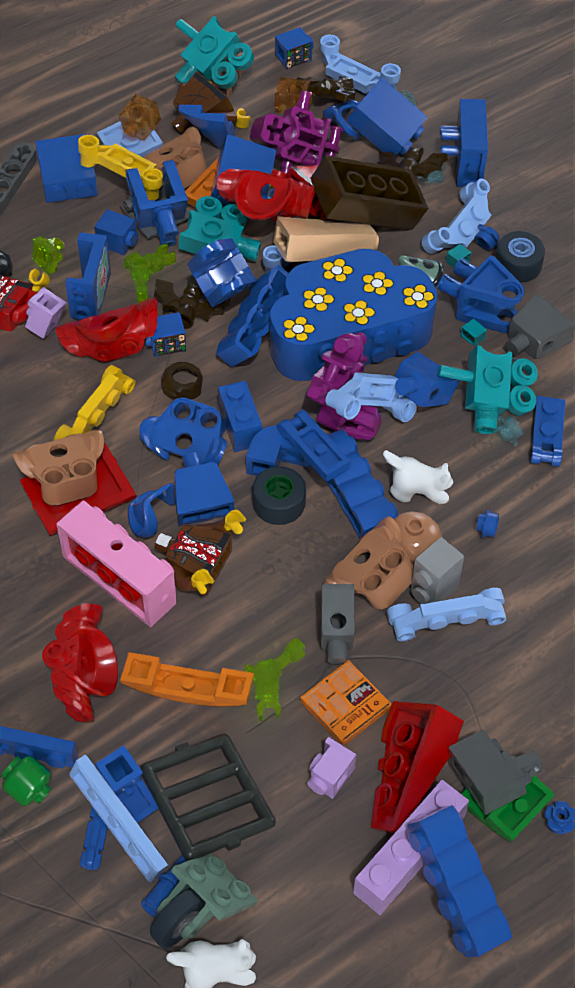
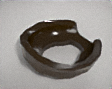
(177, 390)

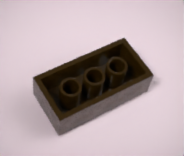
(368, 193)

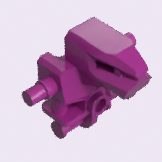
(296, 135)
(339, 369)

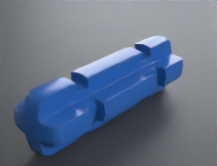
(93, 842)

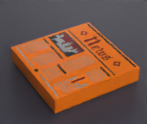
(345, 703)

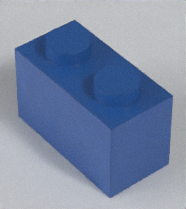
(239, 414)

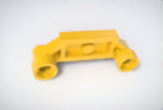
(118, 160)
(106, 395)

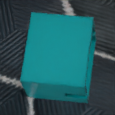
(456, 254)
(473, 332)

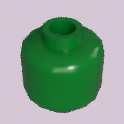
(26, 781)

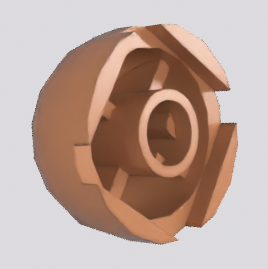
(417, 533)

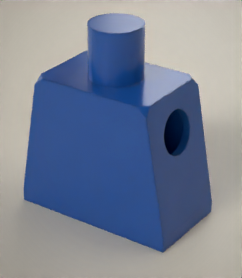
(420, 381)
(201, 491)

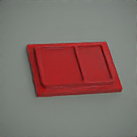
(111, 492)

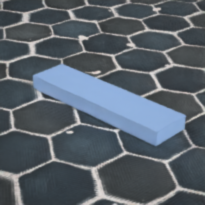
(118, 819)

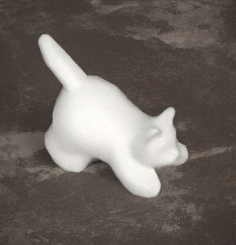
(415, 477)
(210, 964)

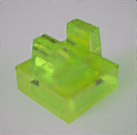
(47, 253)

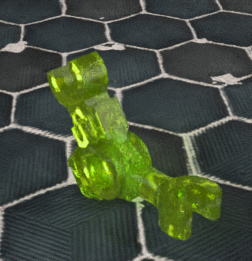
(142, 267)
(268, 674)

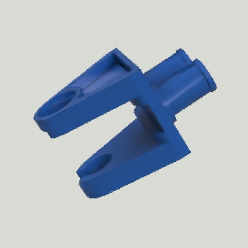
(163, 212)
(221, 271)
(481, 293)

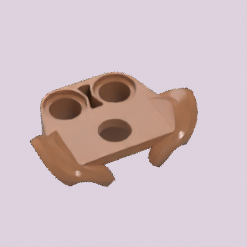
(186, 155)
(67, 476)
(384, 573)

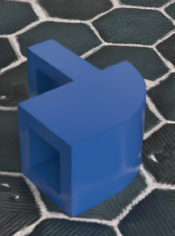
(270, 449)
(125, 780)

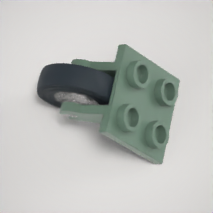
(203, 892)

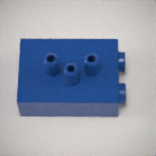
(470, 141)

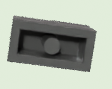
(490, 773)

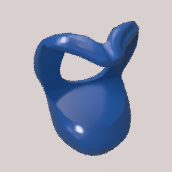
(338, 112)
(141, 514)

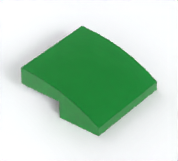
(515, 815)

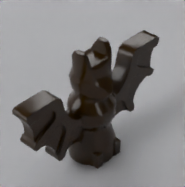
(340, 89)
(412, 161)
(188, 303)

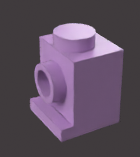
(44, 312)
(331, 769)

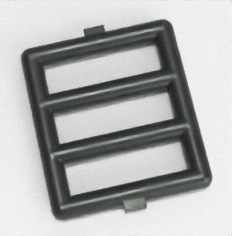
(178, 824)

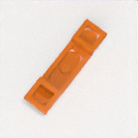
(186, 684)

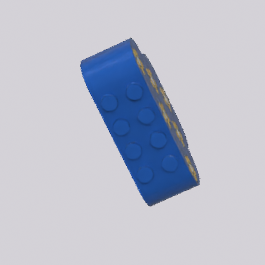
(352, 296)

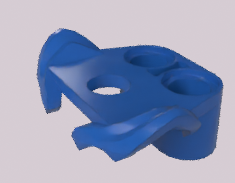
(162, 431)

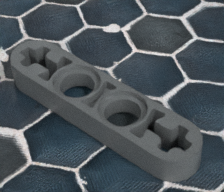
(13, 162)

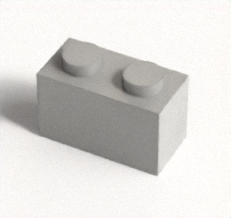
(436, 572)

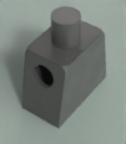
(539, 329)
(337, 621)

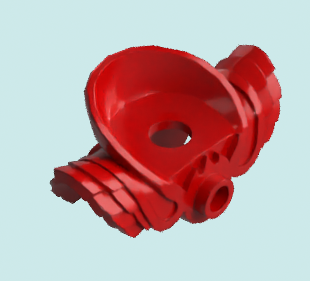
(244, 189)
(111, 333)
(81, 661)

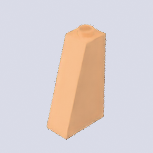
(317, 239)

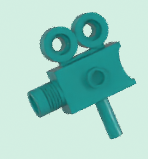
(209, 54)
(213, 223)
(489, 386)

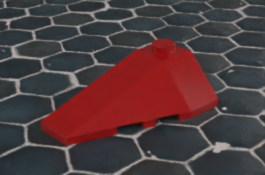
(414, 755)

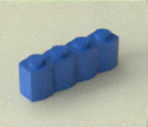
(253, 318)
(357, 490)
(461, 885)

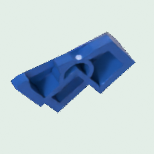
(211, 125)

